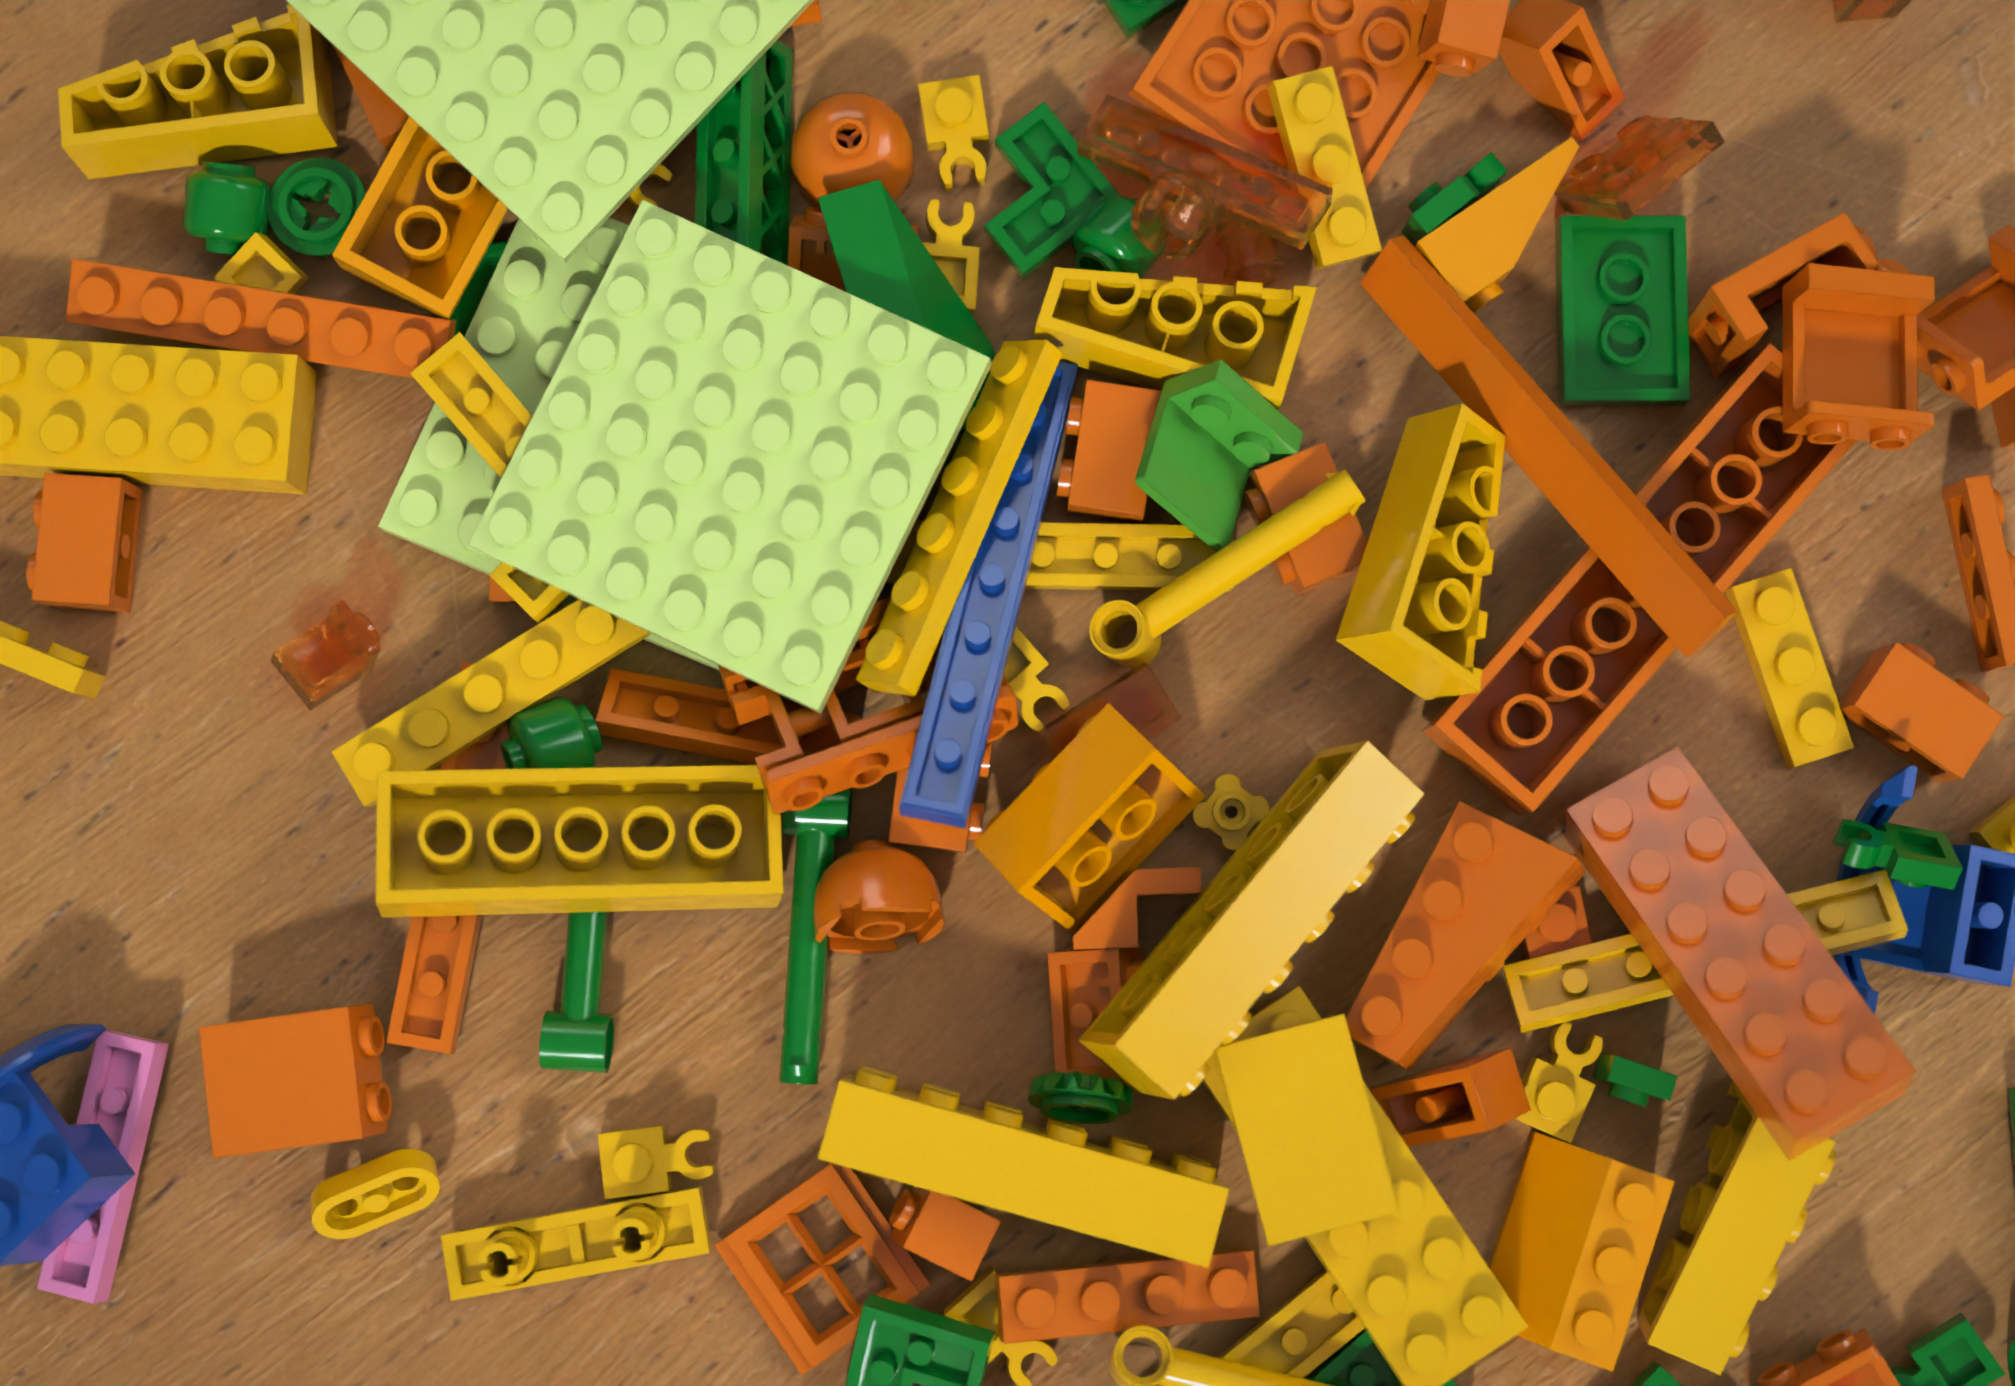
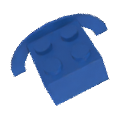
(1950, 932)
(48, 1169)

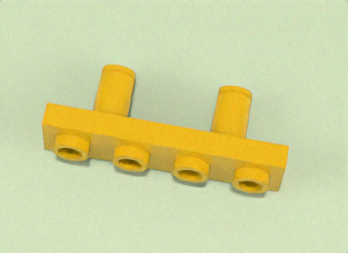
(576, 1243)

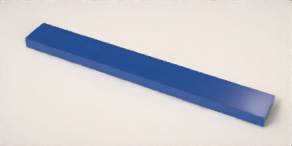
(983, 626)

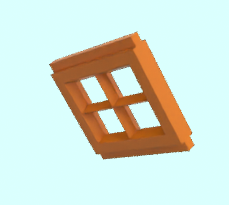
(775, 1298)

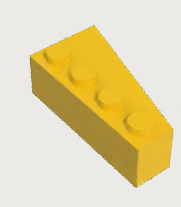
(210, 102)
(1167, 328)
(1427, 554)
(1730, 1240)

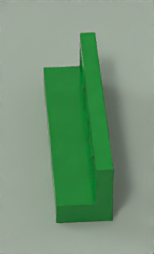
(738, 157)

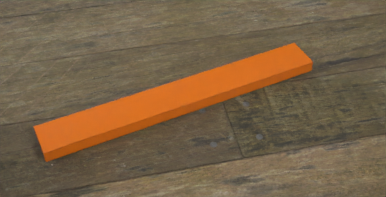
(1548, 448)

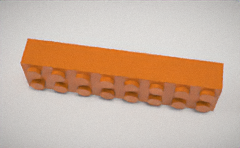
(1587, 638)

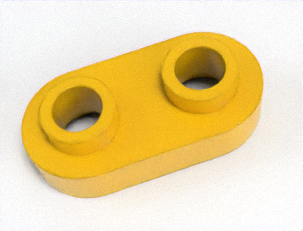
(374, 1194)

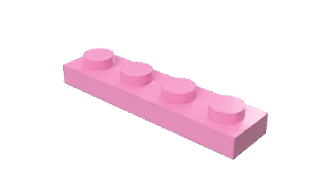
(121, 1100)

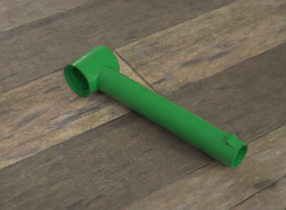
(806, 966)
(577, 1034)

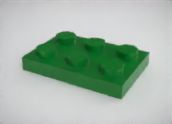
(1622, 311)

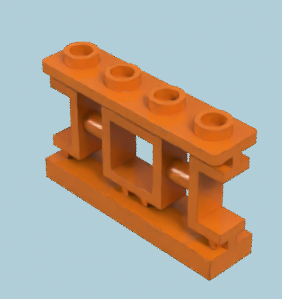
(864, 748)

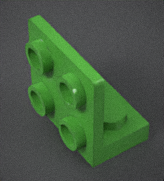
(1205, 443)

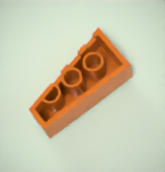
(1456, 930)

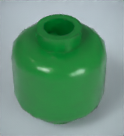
(225, 206)
(1107, 240)
(552, 737)

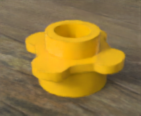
(1212, 812)

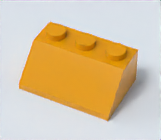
(420, 226)
(1088, 819)
(1578, 1247)

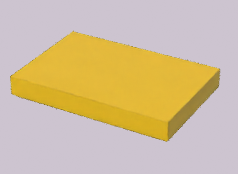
(1306, 1130)

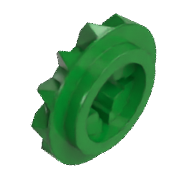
(312, 181)
(1080, 1097)

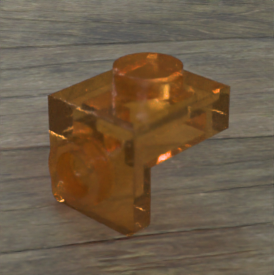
(329, 655)

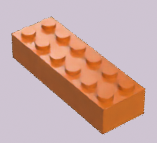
(1737, 954)

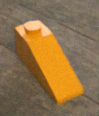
(1487, 238)

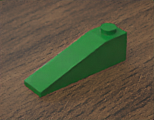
(892, 268)

